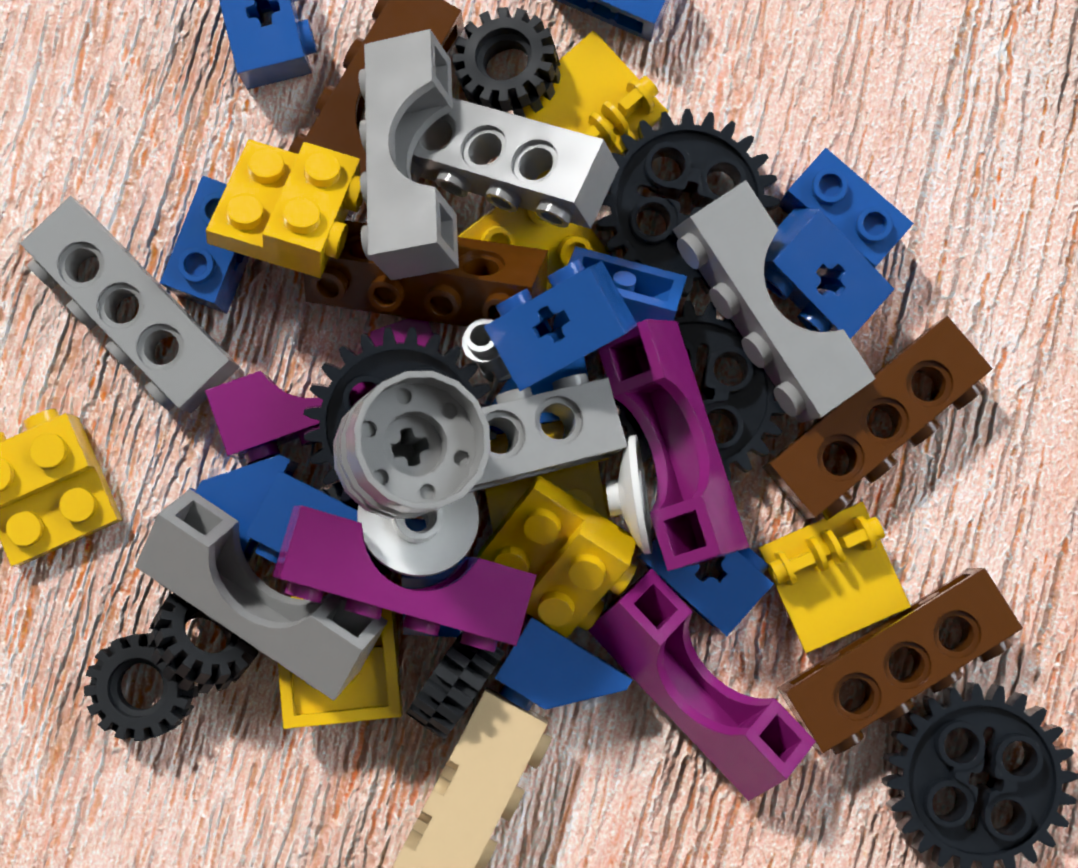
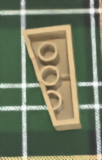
(476, 787)

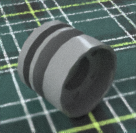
(419, 411)

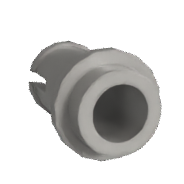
(481, 350)

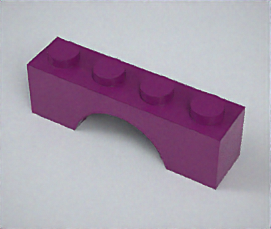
(259, 416)
(694, 501)
(331, 556)
(742, 735)

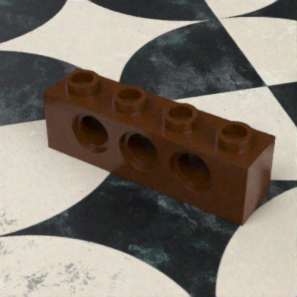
(455, 296)
(939, 353)
(986, 631)

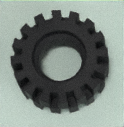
(503, 35)
(188, 660)
(453, 687)
(113, 707)

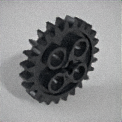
(698, 153)
(375, 366)
(745, 404)
(1030, 788)

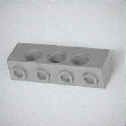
(525, 148)
(76, 234)
(589, 423)

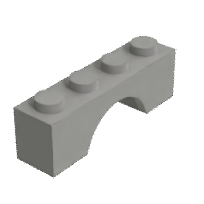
(404, 93)
(729, 248)
(200, 558)

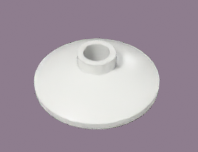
(629, 495)
(426, 552)

